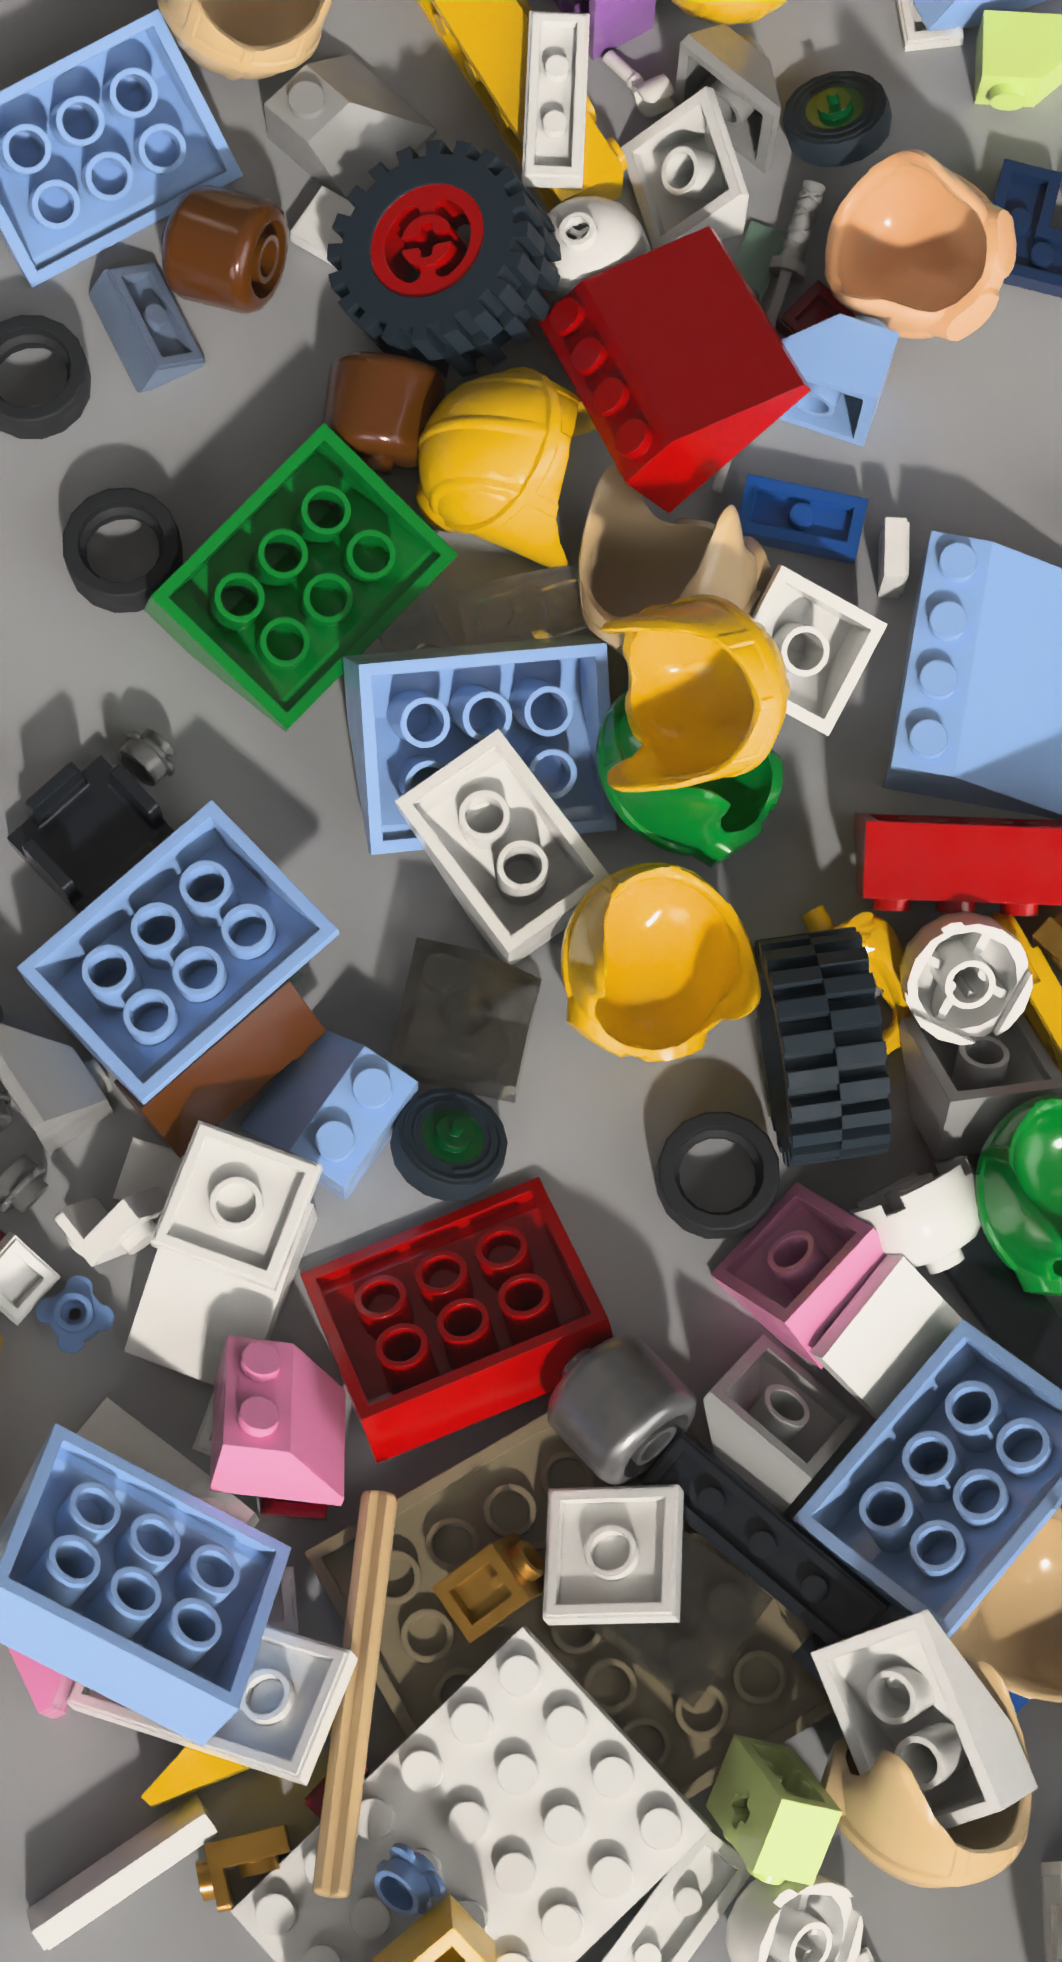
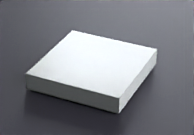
(236, 1205)
(885, 1334)
(613, 1555)

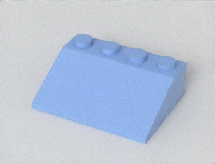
(102, 147)
(982, 680)
(431, 705)
(176, 952)
(946, 1481)
(135, 1586)

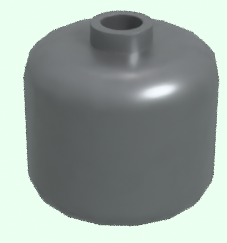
(619, 1408)

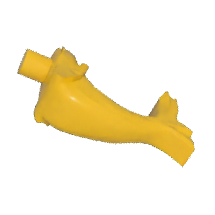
(884, 961)

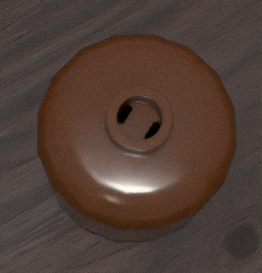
(225, 248)
(382, 406)

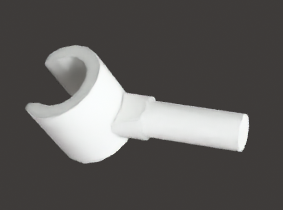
(650, 95)

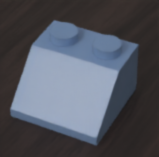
(846, 370)
(333, 1109)

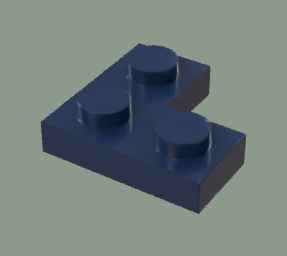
(1030, 198)

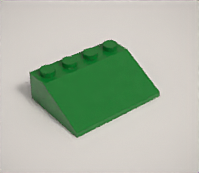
(300, 579)

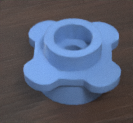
(93, 1317)
(407, 1881)

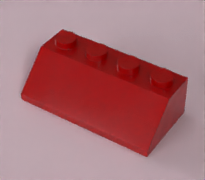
(958, 862)

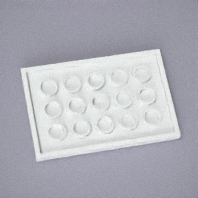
(522, 1807)

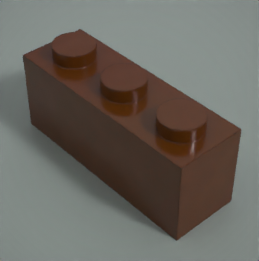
(231, 1068)

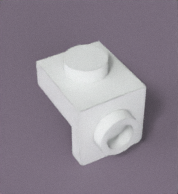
(106, 1235)

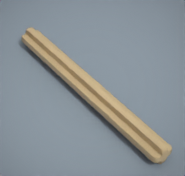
(353, 1718)

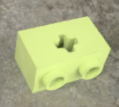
(773, 1811)

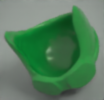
(696, 820)
(1022, 1193)

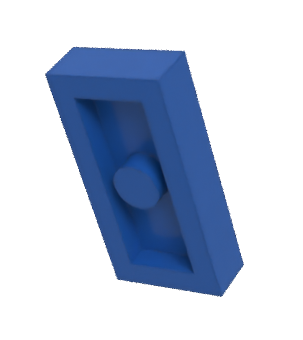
(802, 518)

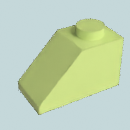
(1017, 58)

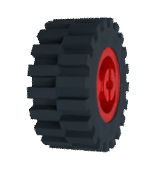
(466, 294)
(822, 1047)

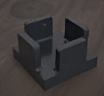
(88, 830)

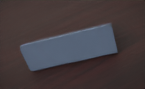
(145, 325)

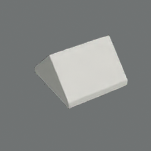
(687, 173)

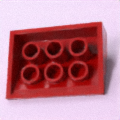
(673, 364)
(456, 1317)

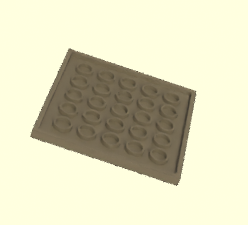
(506, 1491)

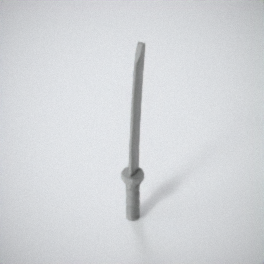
(788, 265)

